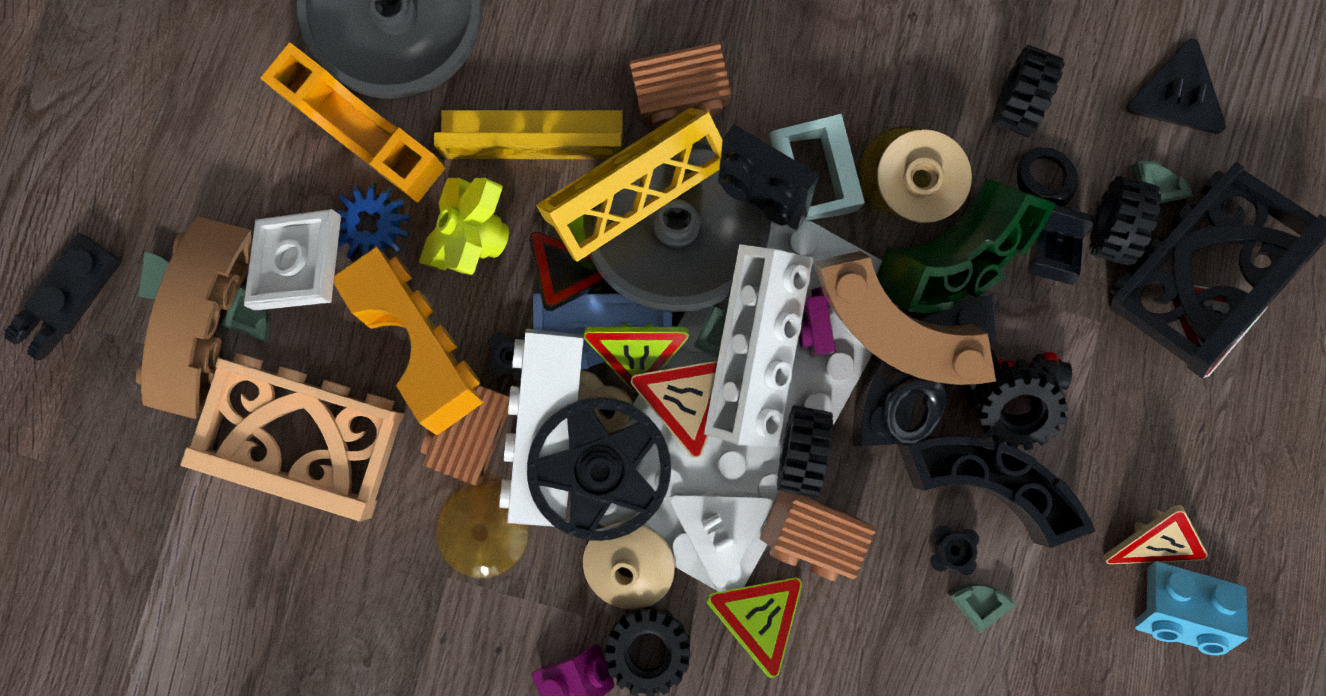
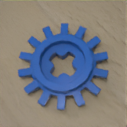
(387, 225)

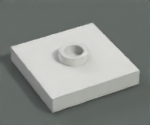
(293, 260)

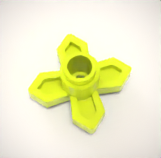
(466, 226)

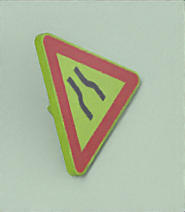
(635, 349)
(760, 619)

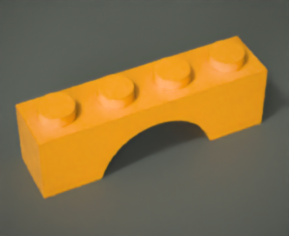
(353, 122)
(434, 382)

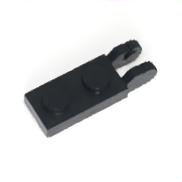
(63, 295)

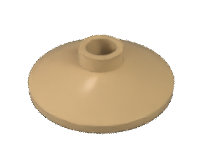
(938, 159)
(643, 554)

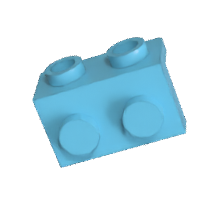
(1194, 609)

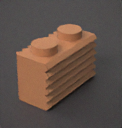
(680, 80)
(469, 444)
(818, 535)

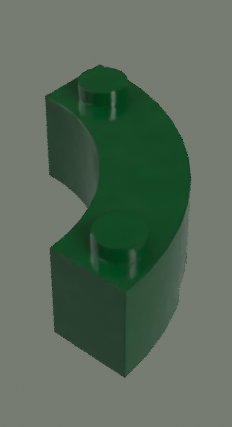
(968, 254)

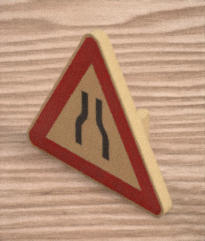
(680, 401)
(1164, 539)

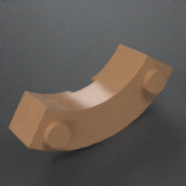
(180, 338)
(913, 346)

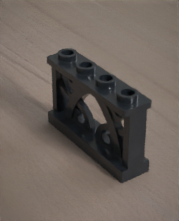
(1215, 330)

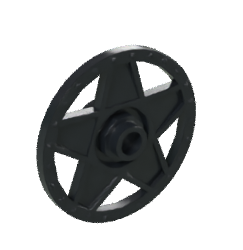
(598, 469)

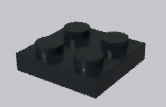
(766, 178)

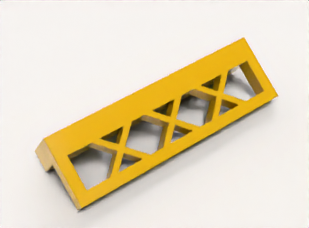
(529, 134)
(625, 168)

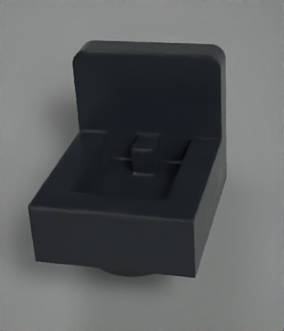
(1059, 245)

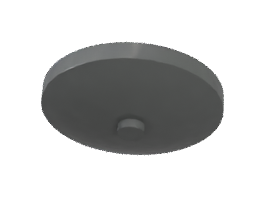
(390, 44)
(686, 249)

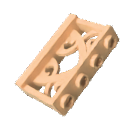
(234, 458)

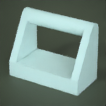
(838, 159)

